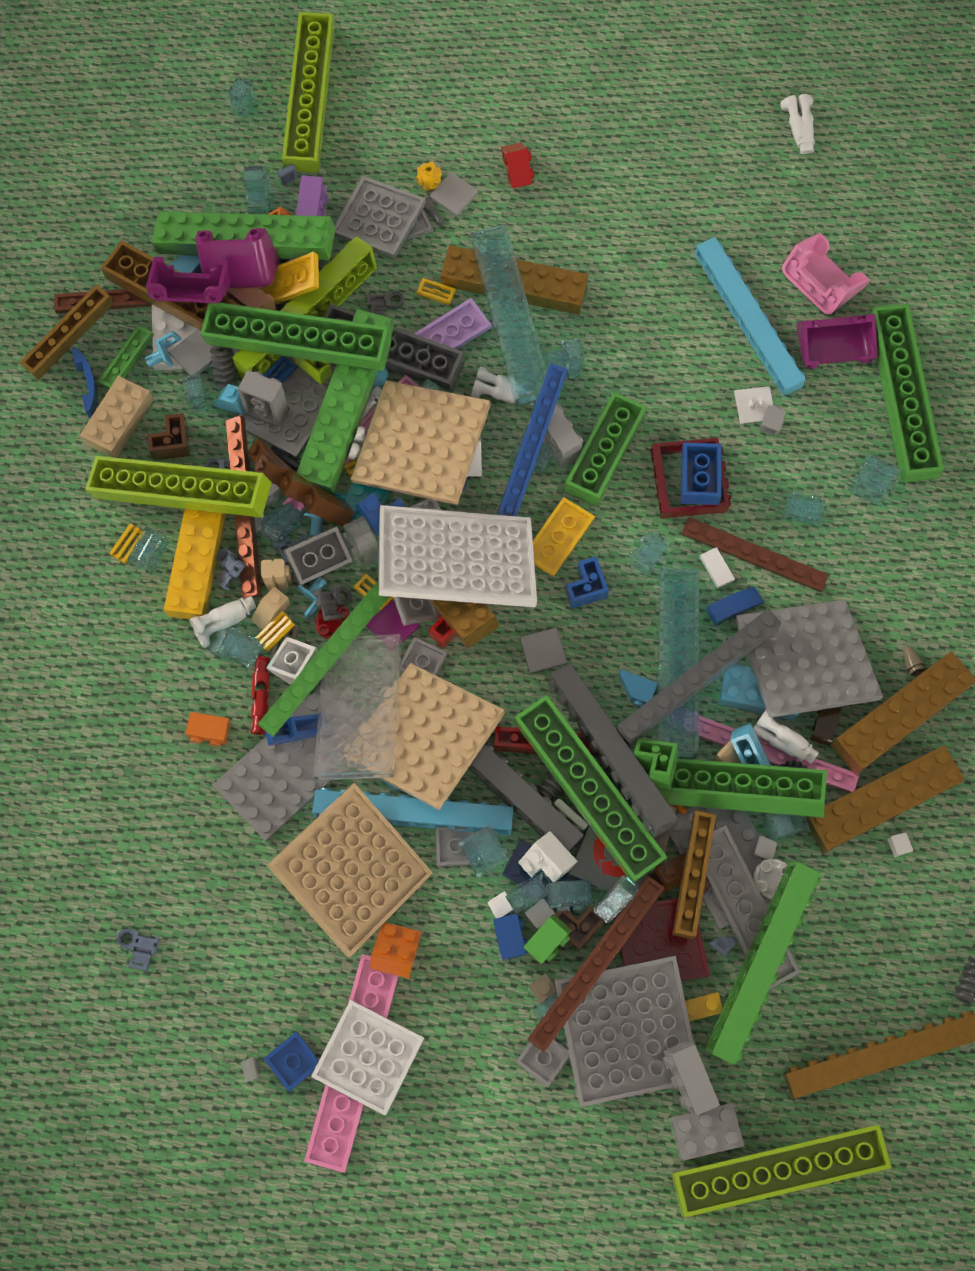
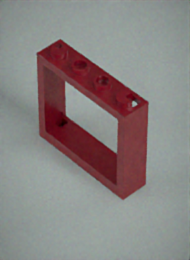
(665, 512)

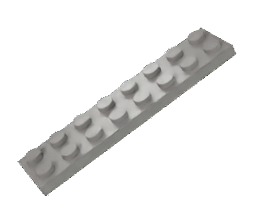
(740, 896)

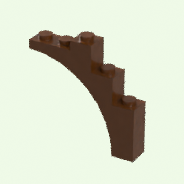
(297, 487)

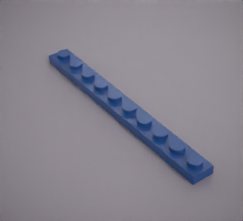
(532, 440)

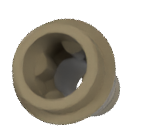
(913, 662)

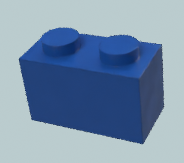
(509, 936)

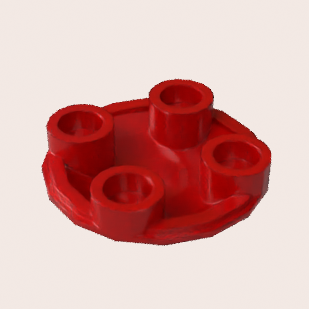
(328, 628)

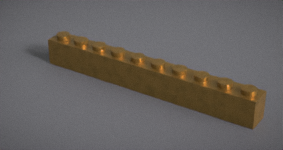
(880, 1056)

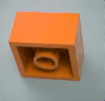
(395, 950)

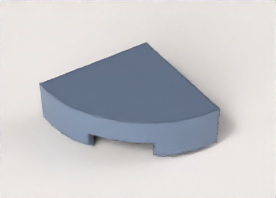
(723, 945)

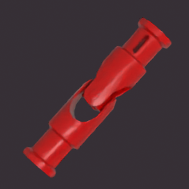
(260, 696)

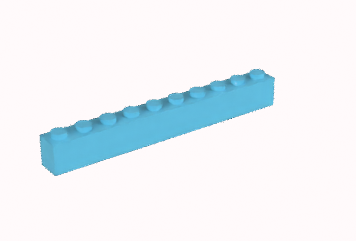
(749, 316)
(416, 813)

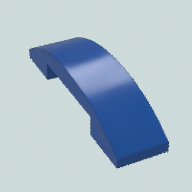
(90, 400)

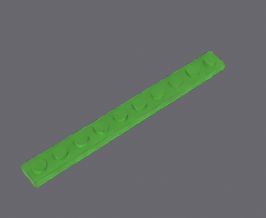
(322, 661)

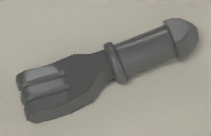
(429, 207)

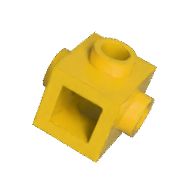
(429, 176)

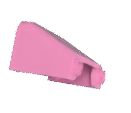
(819, 276)

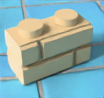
(275, 574)

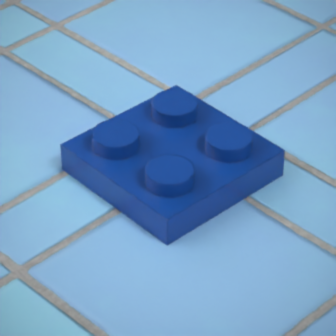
(292, 1061)

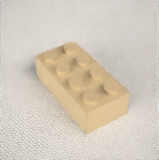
(116, 417)

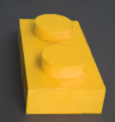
(704, 1006)

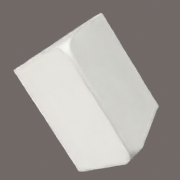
(900, 844)
(500, 905)

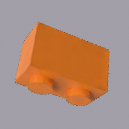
(208, 728)

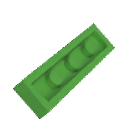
(127, 356)

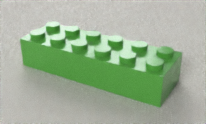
(605, 449)

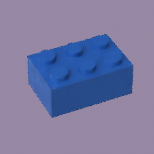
(700, 473)

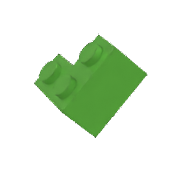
(658, 758)
(547, 940)

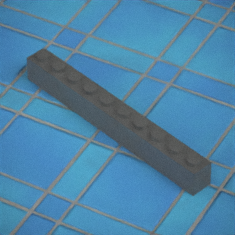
(698, 677)
(612, 750)

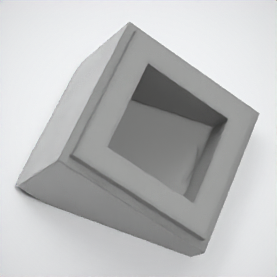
(764, 848)
(250, 1070)

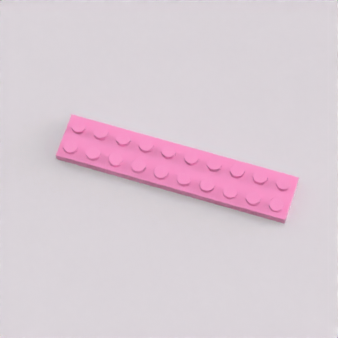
(339, 1113)

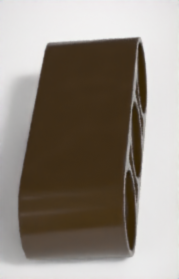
(825, 725)

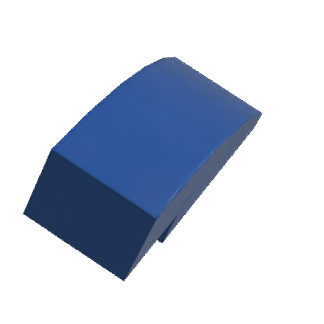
(734, 605)
(295, 729)

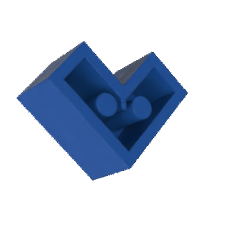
(371, 511)
(591, 586)

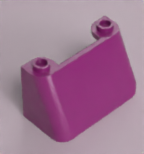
(250, 260)
(168, 285)
(837, 340)

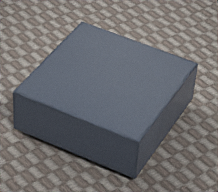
(287, 174)

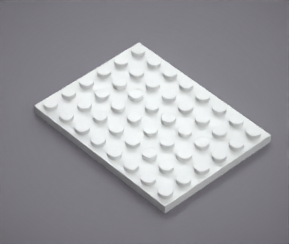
(456, 556)

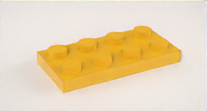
(294, 278)
(560, 536)

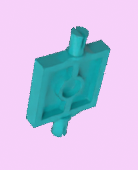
(358, 493)

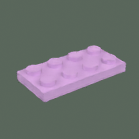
(457, 326)

